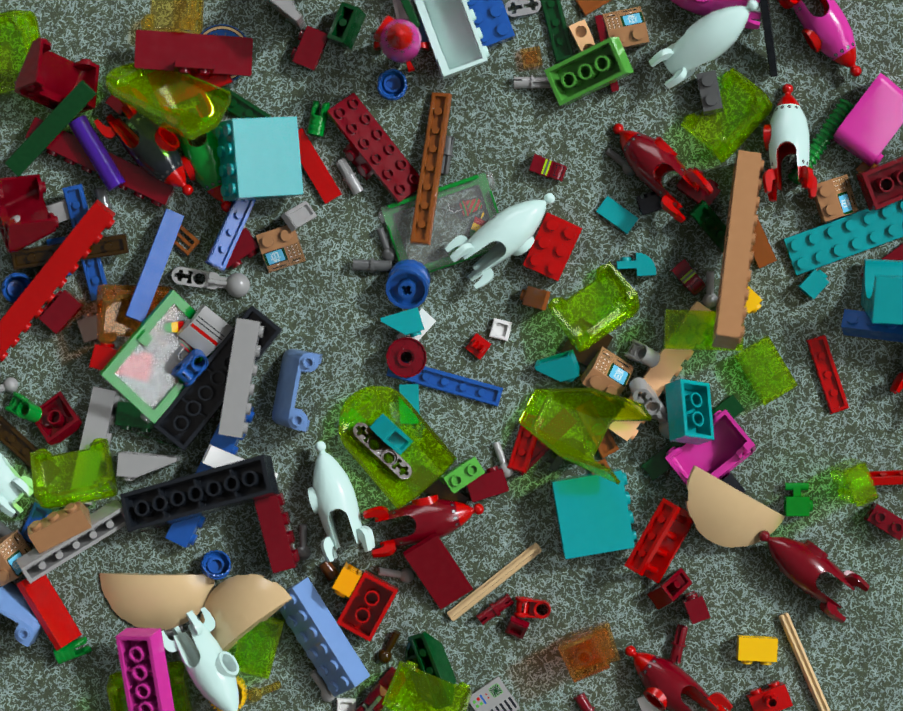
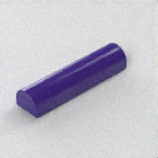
(97, 153)

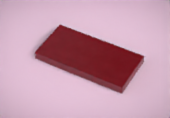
(437, 570)

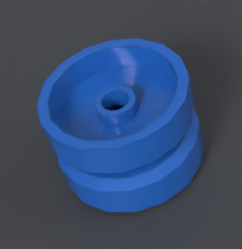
(408, 284)

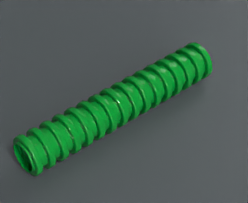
(824, 136)

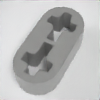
(524, 11)

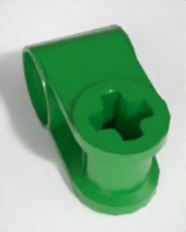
(24, 408)

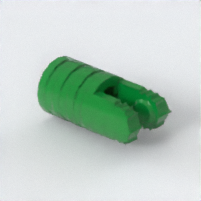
(318, 123)
(69, 652)

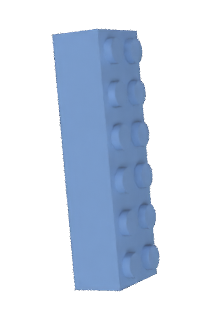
(322, 639)

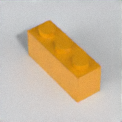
(347, 580)

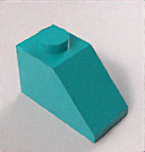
(405, 322)
(560, 366)
(391, 434)

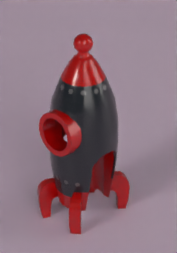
(154, 149)

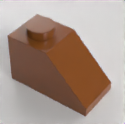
(535, 298)

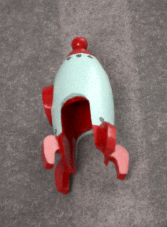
(786, 137)

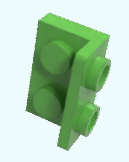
(462, 474)

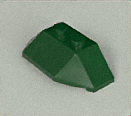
(429, 656)

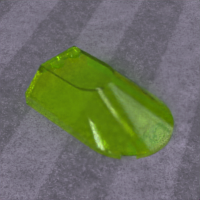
(170, 99)
(426, 454)

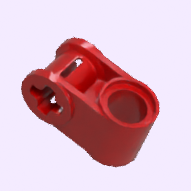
(530, 608)

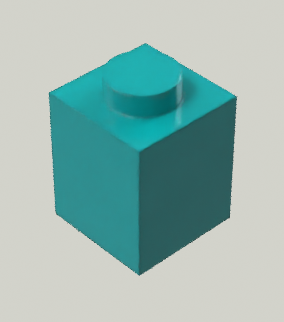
(813, 283)

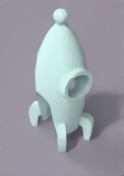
(703, 41)
(510, 228)
(12, 488)
(334, 491)
(206, 662)

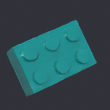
(689, 412)

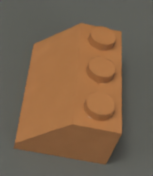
(59, 526)

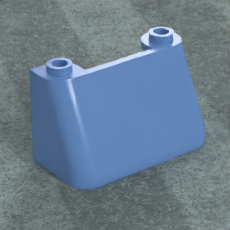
(283, 409)
(17, 609)

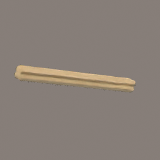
(494, 582)
(803, 662)

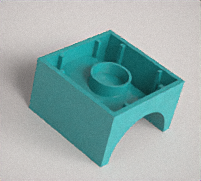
(883, 290)

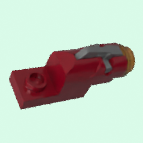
(375, 697)

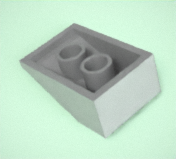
(136, 463)

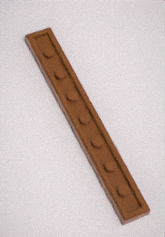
(430, 168)

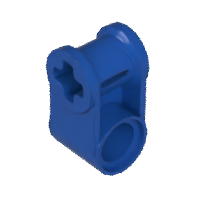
(189, 368)

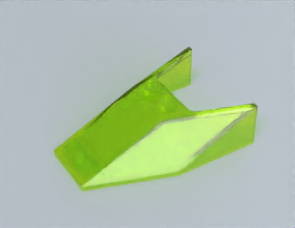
(576, 421)

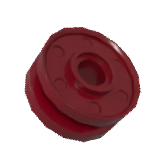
(394, 361)

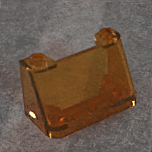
(111, 310)

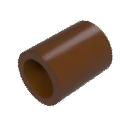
(328, 570)

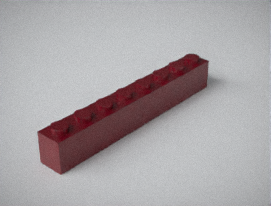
(135, 177)

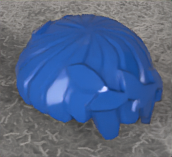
(392, 84)
(14, 286)
(215, 565)

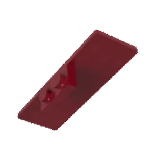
(193, 53)
(373, 149)

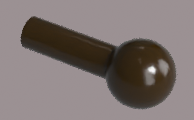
(384, 655)

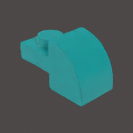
(643, 264)

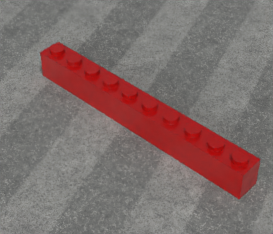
(53, 274)

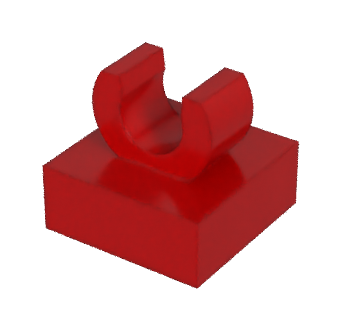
(478, 346)

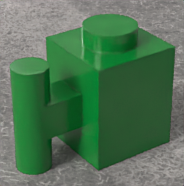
(796, 504)

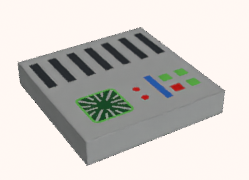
(493, 697)

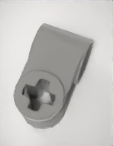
(642, 354)

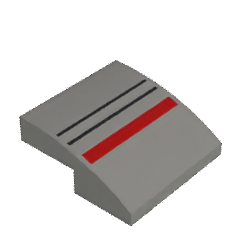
(204, 330)

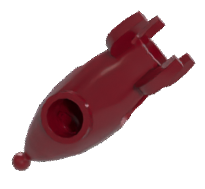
(804, 563)

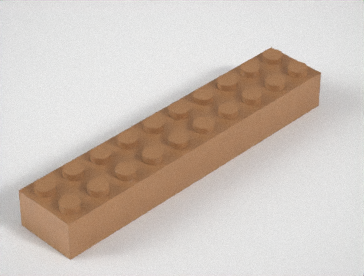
(738, 250)

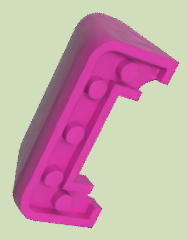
(872, 121)
(717, 456)

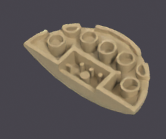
(726, 513)
(156, 598)
(241, 605)

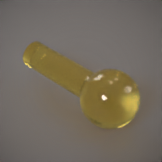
(255, 694)

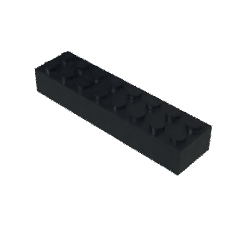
(205, 396)
(199, 494)

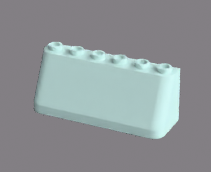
(452, 35)

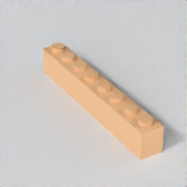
(657, 377)

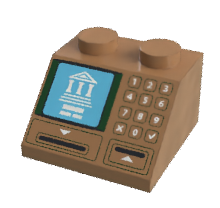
(628, 26)
(835, 198)
(280, 248)
(607, 372)
(11, 548)

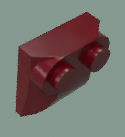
(58, 419)

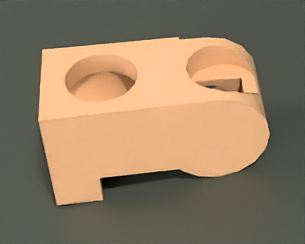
(581, 35)

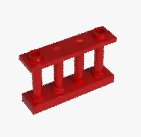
(660, 541)

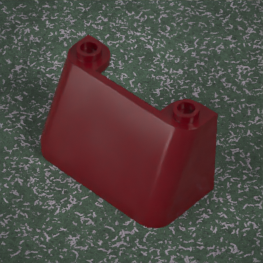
(50, 77)
(24, 198)

